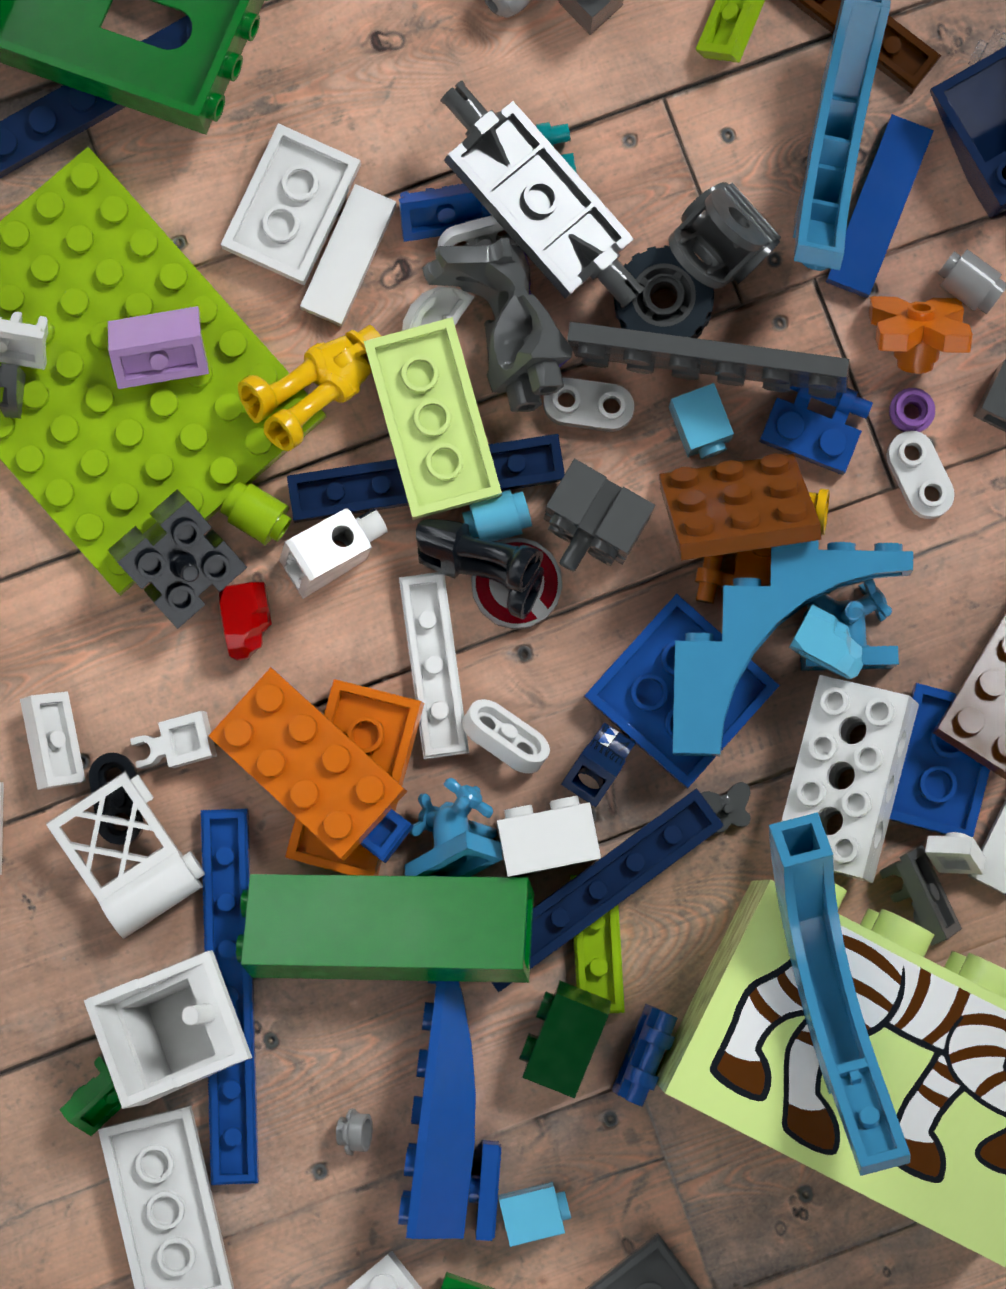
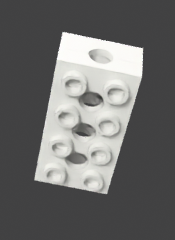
(876, 762)

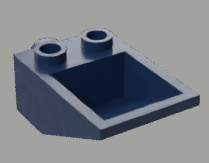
(975, 120)

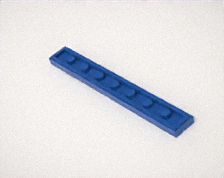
(232, 1090)

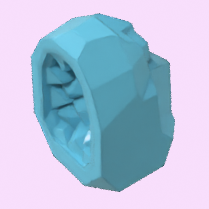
(828, 643)

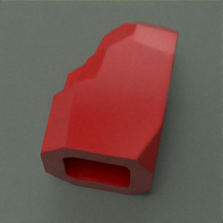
(244, 618)

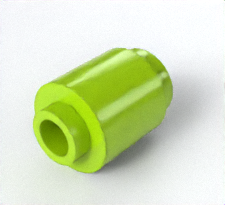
(256, 513)

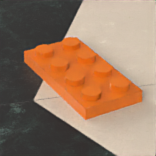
(386, 731)
(307, 764)

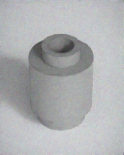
(972, 281)

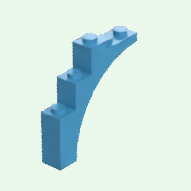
(837, 134)
(711, 669)

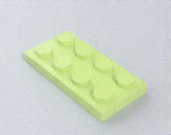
(432, 418)

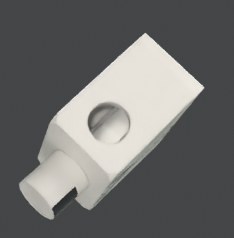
(316, 560)

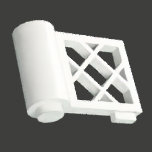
(148, 886)

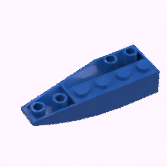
(446, 1123)

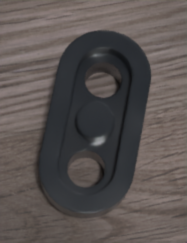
(118, 800)

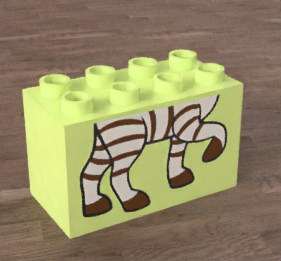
(935, 1038)

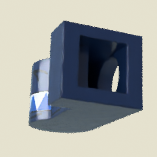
(602, 761)

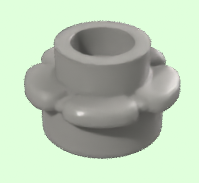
(354, 1132)

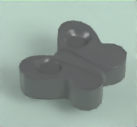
(730, 806)

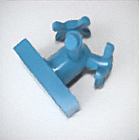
(853, 615)
(459, 844)

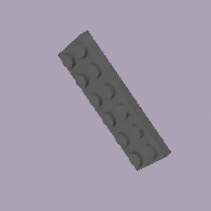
(694, 356)

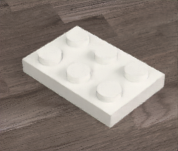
(291, 204)

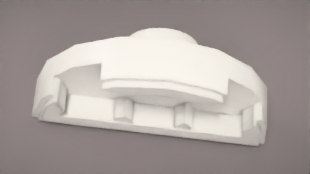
(437, 305)

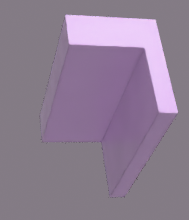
(157, 347)

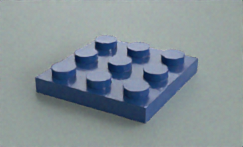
(640, 690)

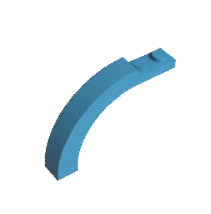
(827, 993)

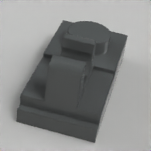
(929, 899)

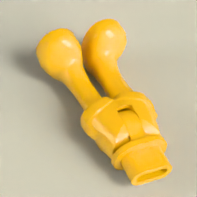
(334, 366)

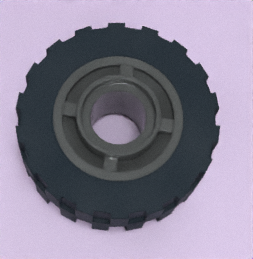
(661, 270)

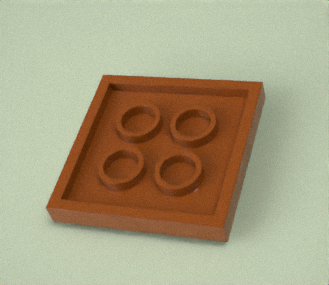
(739, 506)

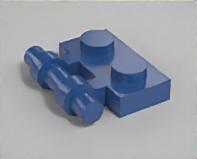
(815, 436)
(644, 1055)

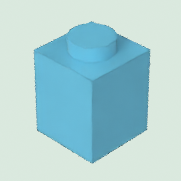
(701, 422)
(534, 1213)

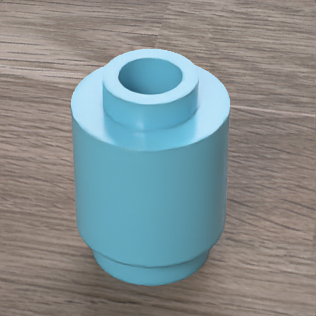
(498, 517)

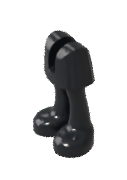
(452, 551)

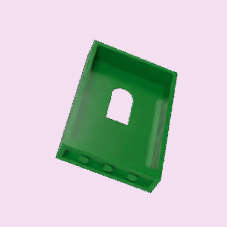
(177, 85)

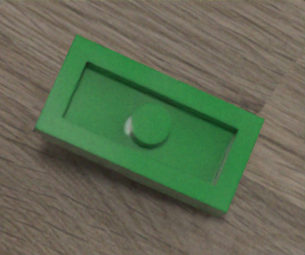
(93, 1102)

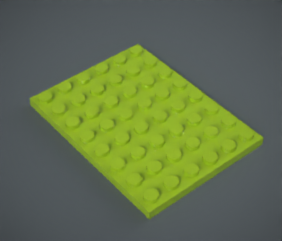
(103, 452)

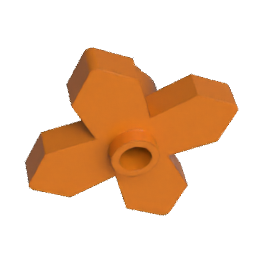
(919, 330)

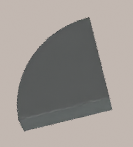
(13, 381)

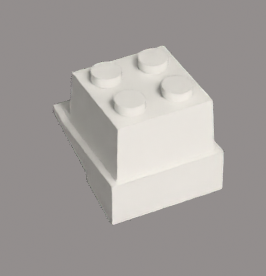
(167, 1030)

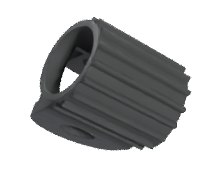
(726, 236)

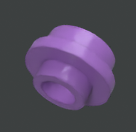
(918, 398)

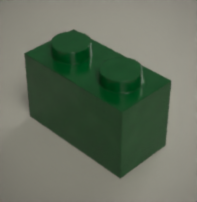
(565, 1039)

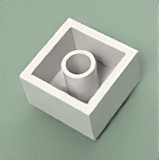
(549, 837)

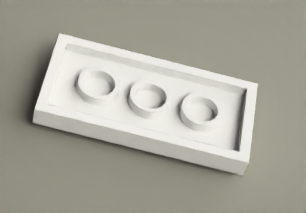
(165, 1203)

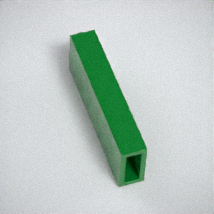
(387, 928)

